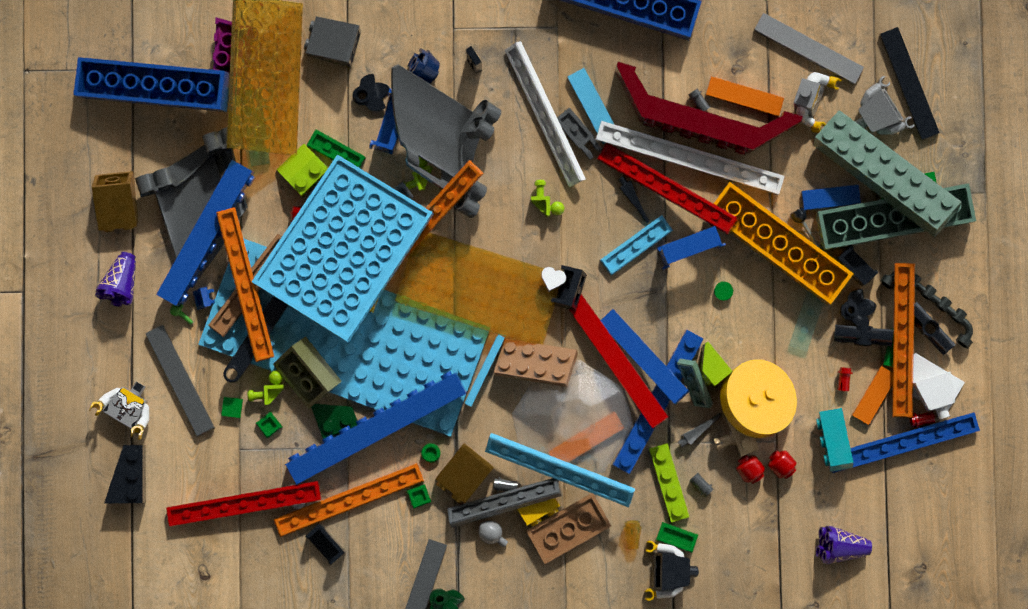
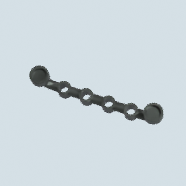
(942, 304)

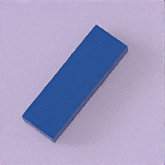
(831, 197)

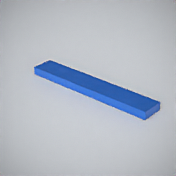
(644, 357)

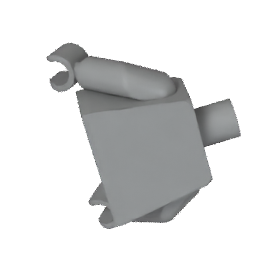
(880, 112)

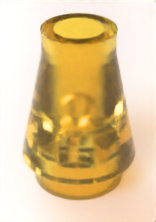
(632, 533)

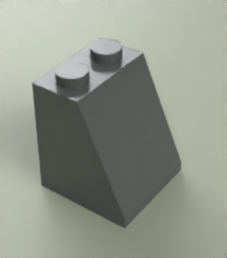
(333, 41)

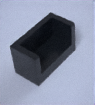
(852, 261)
(572, 288)
(325, 543)

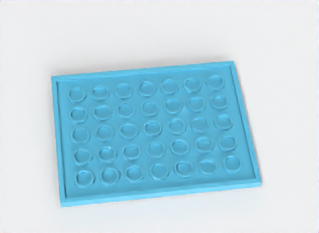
(342, 248)

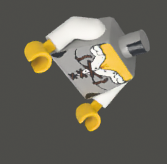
(809, 97)
(126, 407)

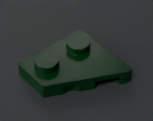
(333, 418)

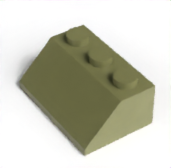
(307, 372)

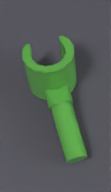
(176, 310)

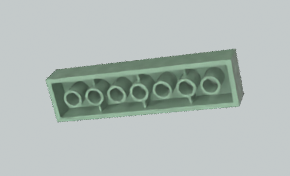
(887, 173)
(881, 221)

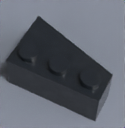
(129, 477)

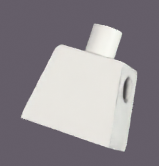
(936, 393)

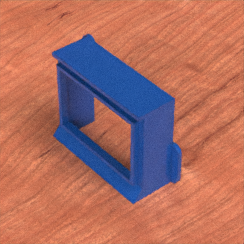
(388, 133)
(689, 246)

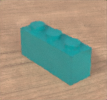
(834, 440)

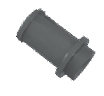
(698, 100)
(699, 482)
(504, 485)

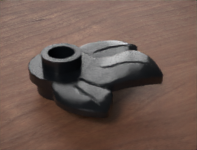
(374, 93)
(860, 308)

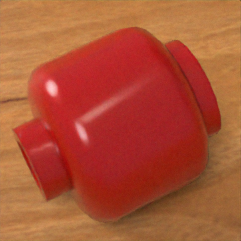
(782, 464)
(750, 469)

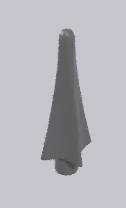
(691, 436)

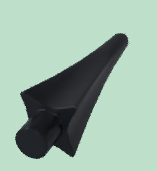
(629, 191)

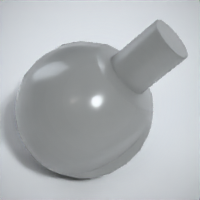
(491, 532)

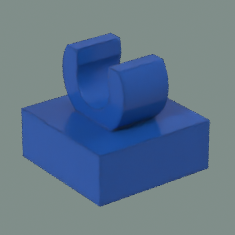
(202, 298)

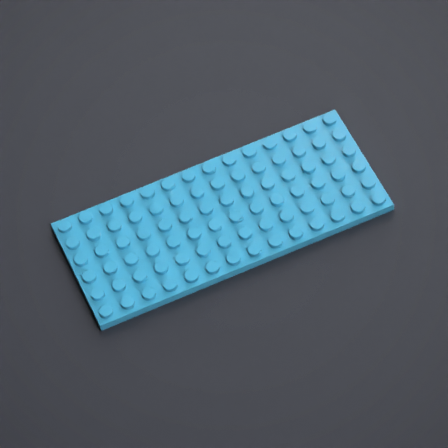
(385, 358)

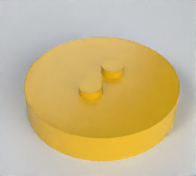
(758, 398)

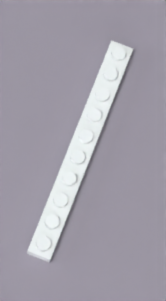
(690, 157)

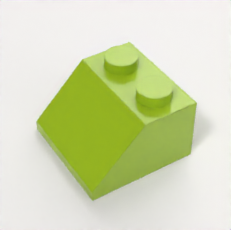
(303, 170)
(712, 366)

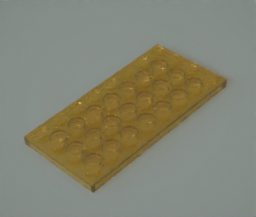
(265, 76)
(478, 289)

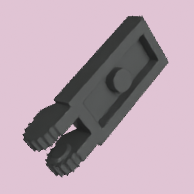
(577, 132)

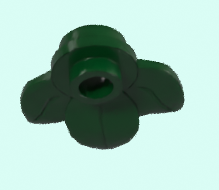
(449, 600)

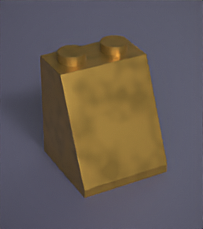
(115, 201)
(463, 473)

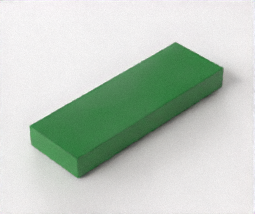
(331, 148)

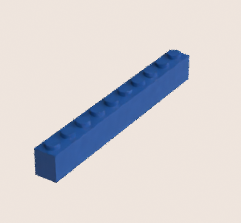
(375, 428)

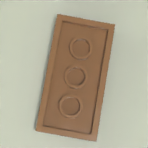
(536, 362)
(568, 528)

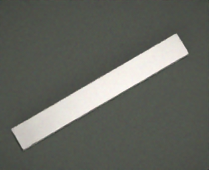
(545, 114)

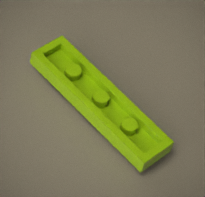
(669, 482)

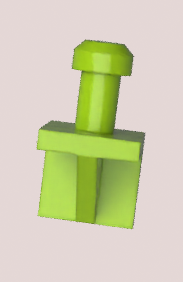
(418, 179)
(543, 202)
(270, 391)

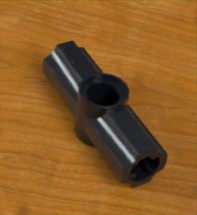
(863, 335)
(939, 338)

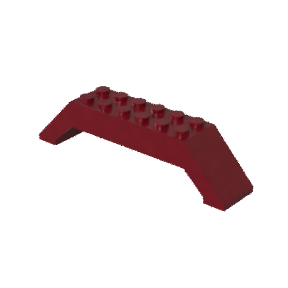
(698, 123)

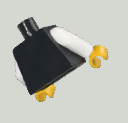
(671, 571)

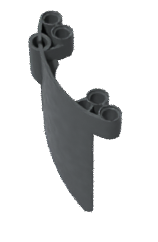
(440, 131)
(187, 187)

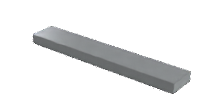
(808, 48)

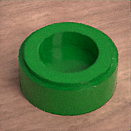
(723, 291)
(430, 452)

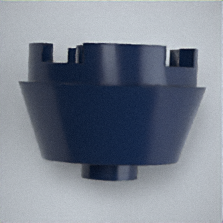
(424, 65)

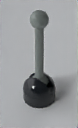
(799, 217)

